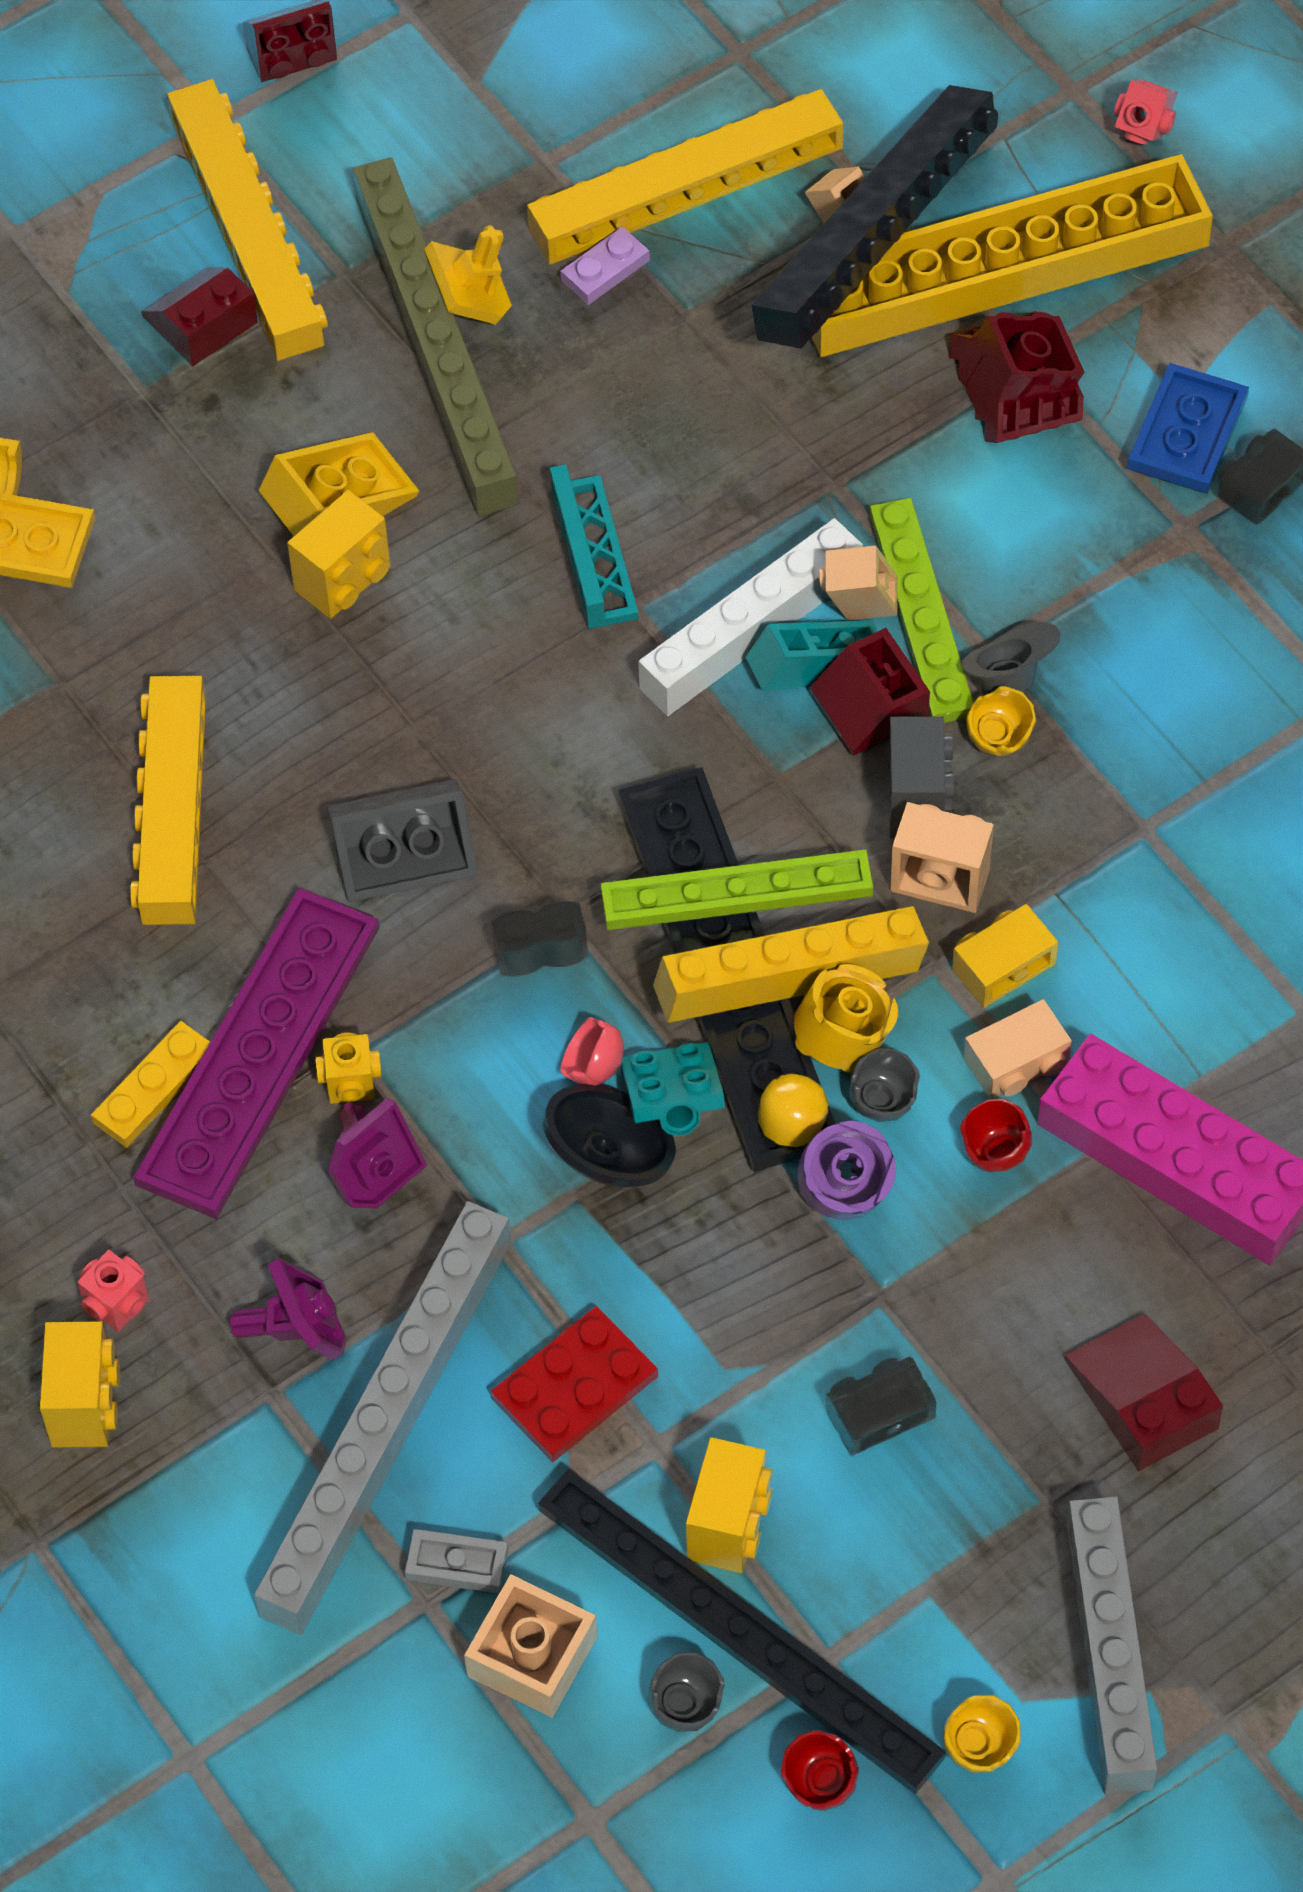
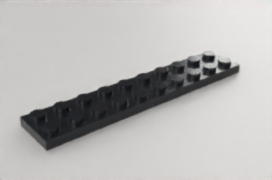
(682, 832)

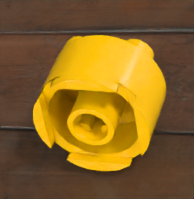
(844, 1016)

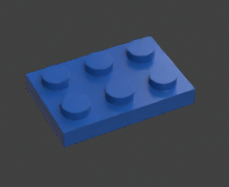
(1188, 428)

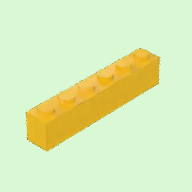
(171, 800)
(786, 963)

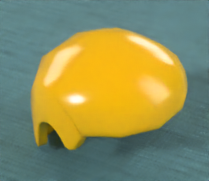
(1001, 721)
(792, 1110)
(982, 1734)

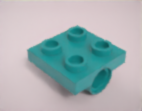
(670, 1079)

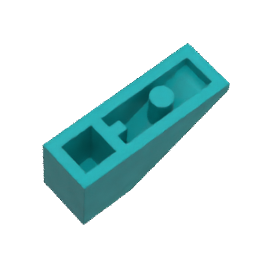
(798, 653)

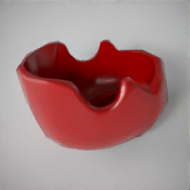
(996, 1135)
(820, 1770)

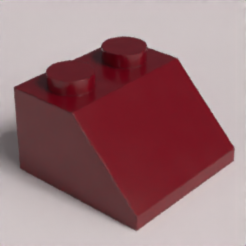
(203, 313)

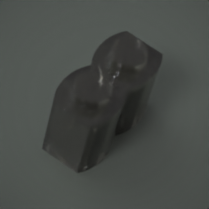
(1262, 476)
(542, 938)

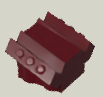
(1019, 374)

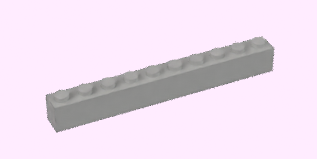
(383, 1419)

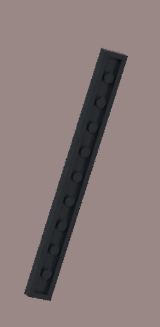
(742, 1631)

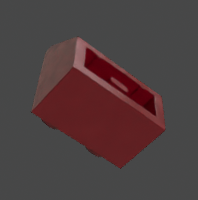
(291, 39)
(869, 687)

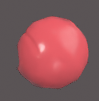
(593, 1053)

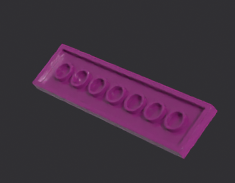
(256, 1053)

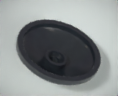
(600, 1140)

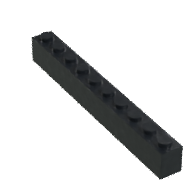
(874, 217)

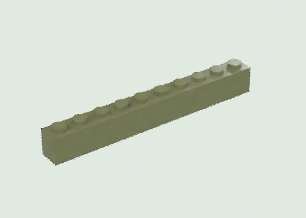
(435, 338)

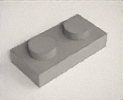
(456, 1561)

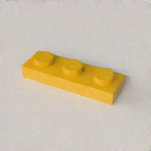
(151, 1085)

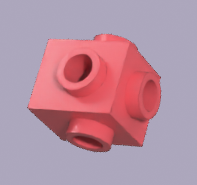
(1156, 102)
(113, 1289)

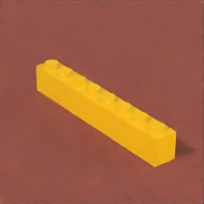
(685, 175)
(246, 219)

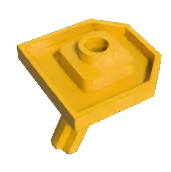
(471, 278)

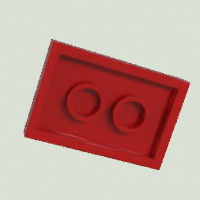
(574, 1384)

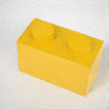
(1004, 955)

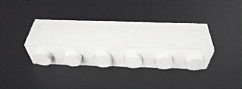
(730, 628)

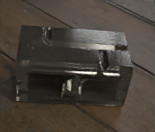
(880, 1404)

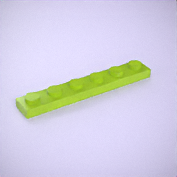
(922, 609)
(736, 889)

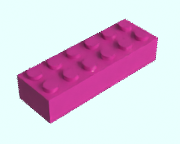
(1176, 1148)

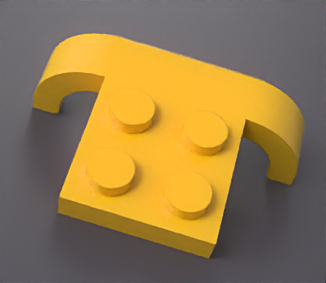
(37, 536)

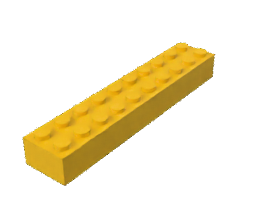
(1023, 252)

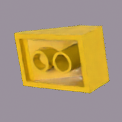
(312, 478)

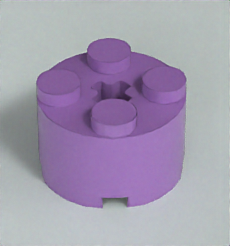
(871, 1162)

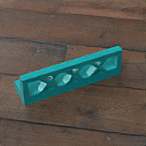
(579, 548)

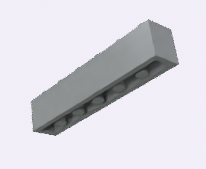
(1111, 1646)

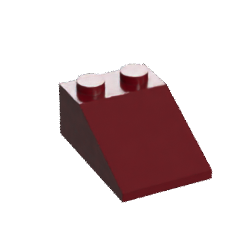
(1146, 1390)

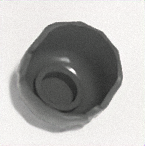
(884, 1084)
(686, 1692)

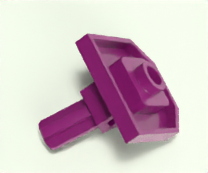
(373, 1155)
(298, 1312)

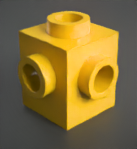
(348, 1068)

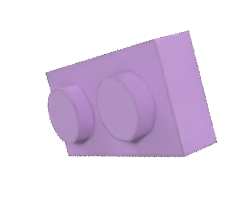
(605, 265)

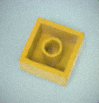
(339, 554)
(78, 1384)
(728, 1505)

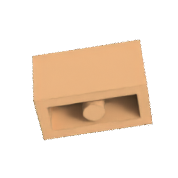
(860, 582)
(1018, 1050)

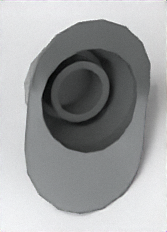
(1012, 657)

